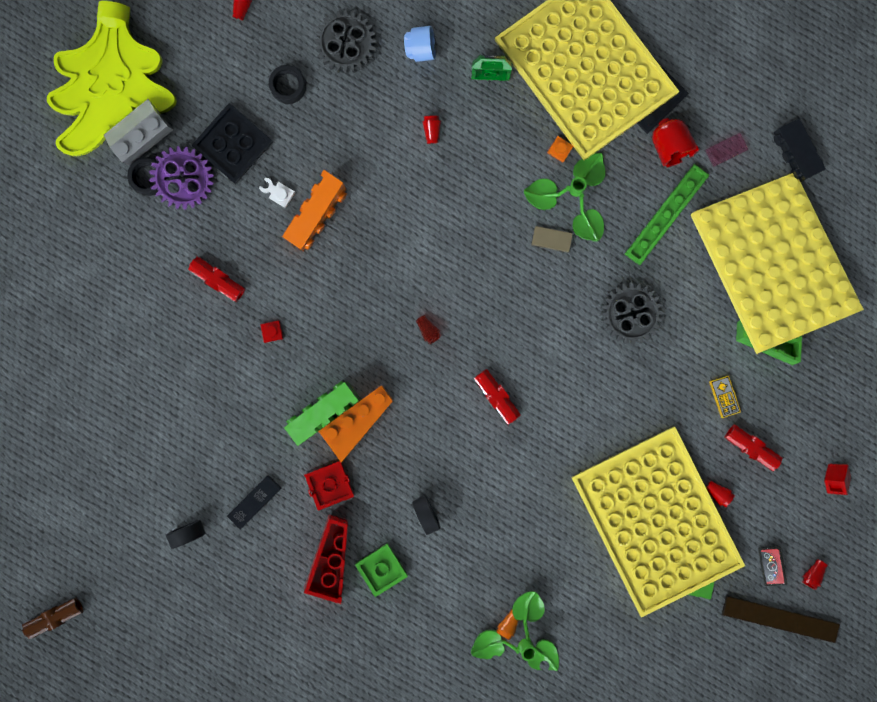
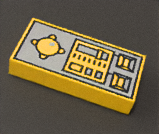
(724, 396)

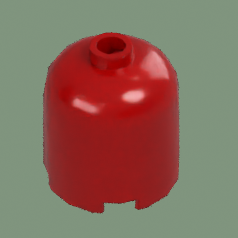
(673, 142)

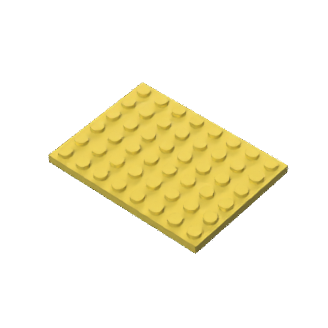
(586, 69)
(776, 262)
(657, 521)

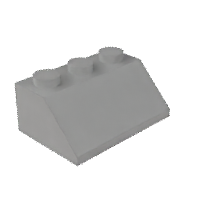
(137, 133)

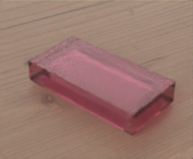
(726, 149)

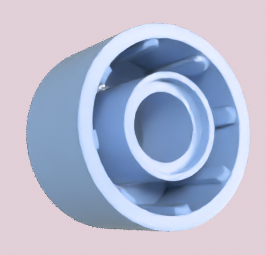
(420, 44)

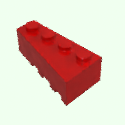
(329, 562)

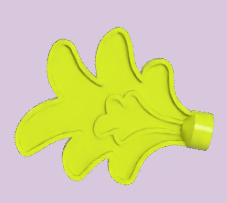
(105, 81)

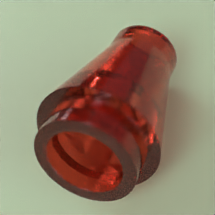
(428, 330)

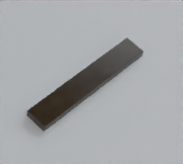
(780, 619)

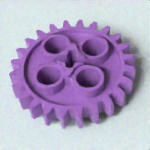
(179, 160)

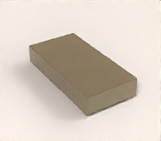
(551, 239)

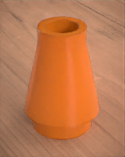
(508, 626)

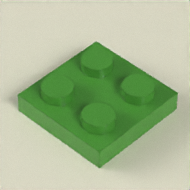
(381, 569)

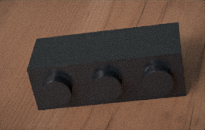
(798, 150)

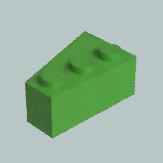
(787, 352)

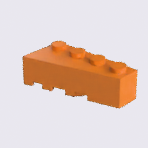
(315, 211)
(353, 424)

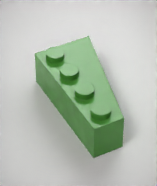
(322, 413)

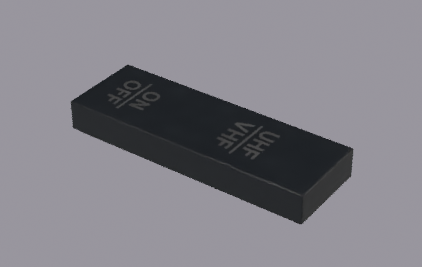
(254, 502)

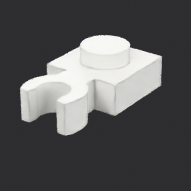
(280, 193)

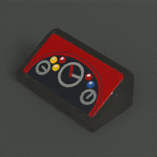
(772, 565)

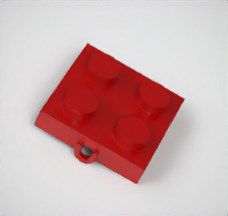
(329, 485)

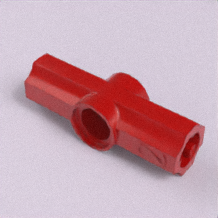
(216, 279)
(497, 396)
(753, 447)

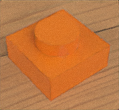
(560, 149)

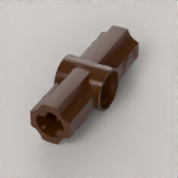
(52, 618)

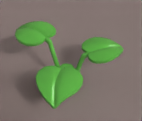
(589, 172)
(526, 607)

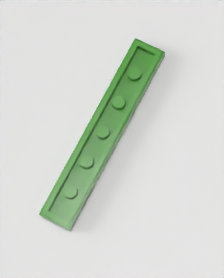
(666, 214)

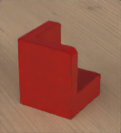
(837, 479)

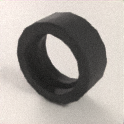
(287, 69)
(131, 176)
(426, 515)
(185, 534)

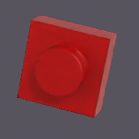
(271, 331)

